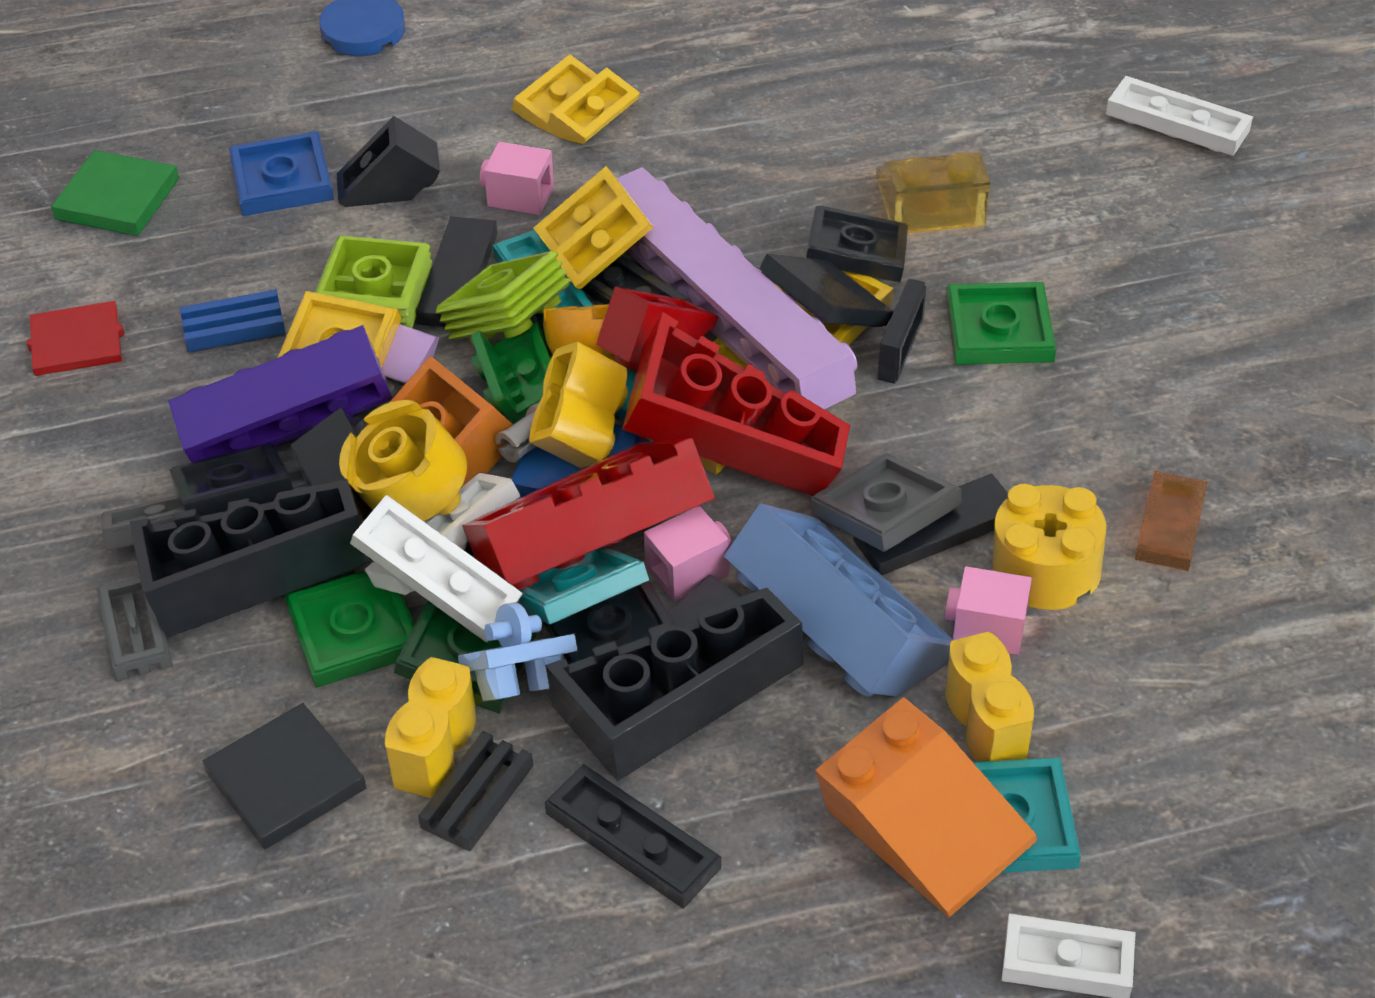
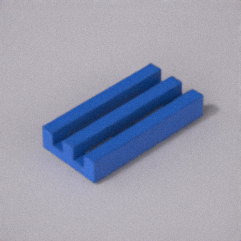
(232, 320)

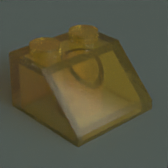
(936, 191)

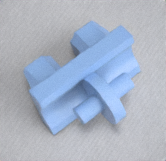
(496, 666)

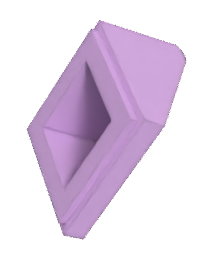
(408, 353)

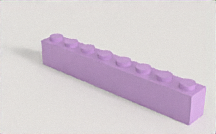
(754, 315)

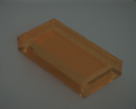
(1171, 521)

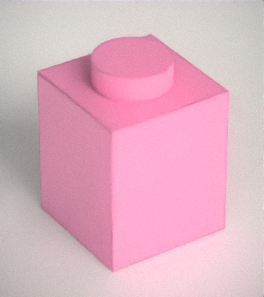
(518, 178)
(686, 551)
(990, 603)

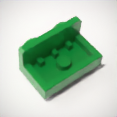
(513, 370)

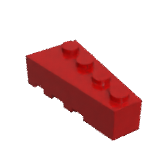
(732, 413)
(589, 510)

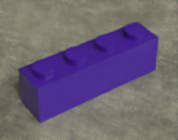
(281, 396)

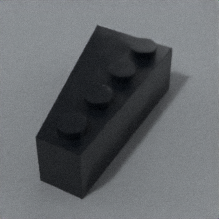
(245, 555)
(680, 678)

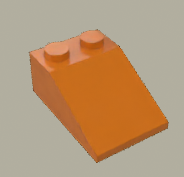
(461, 412)
(923, 807)

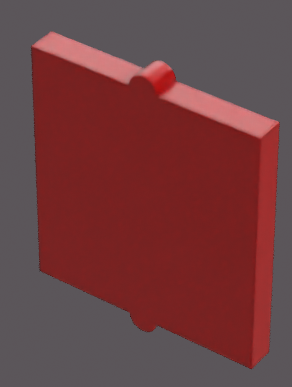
(75, 338)

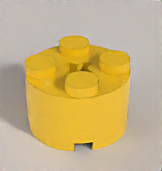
(406, 457)
(1054, 539)

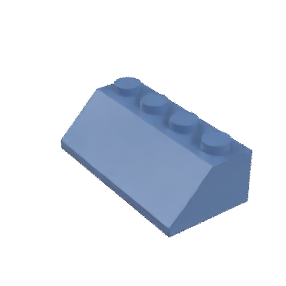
(840, 601)

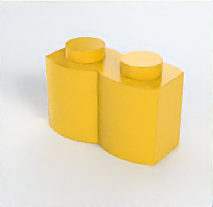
(579, 405)
(988, 699)
(430, 727)

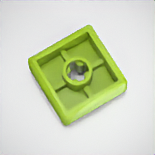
(378, 273)
(504, 297)

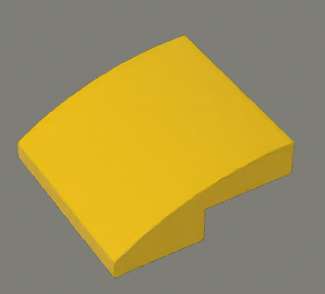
(574, 100)
(593, 227)

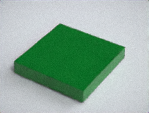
(115, 192)
(1000, 323)
(348, 627)

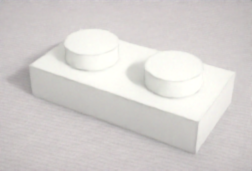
(1069, 956)

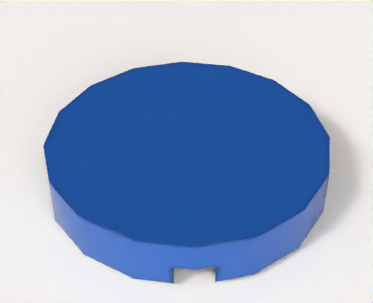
(362, 25)

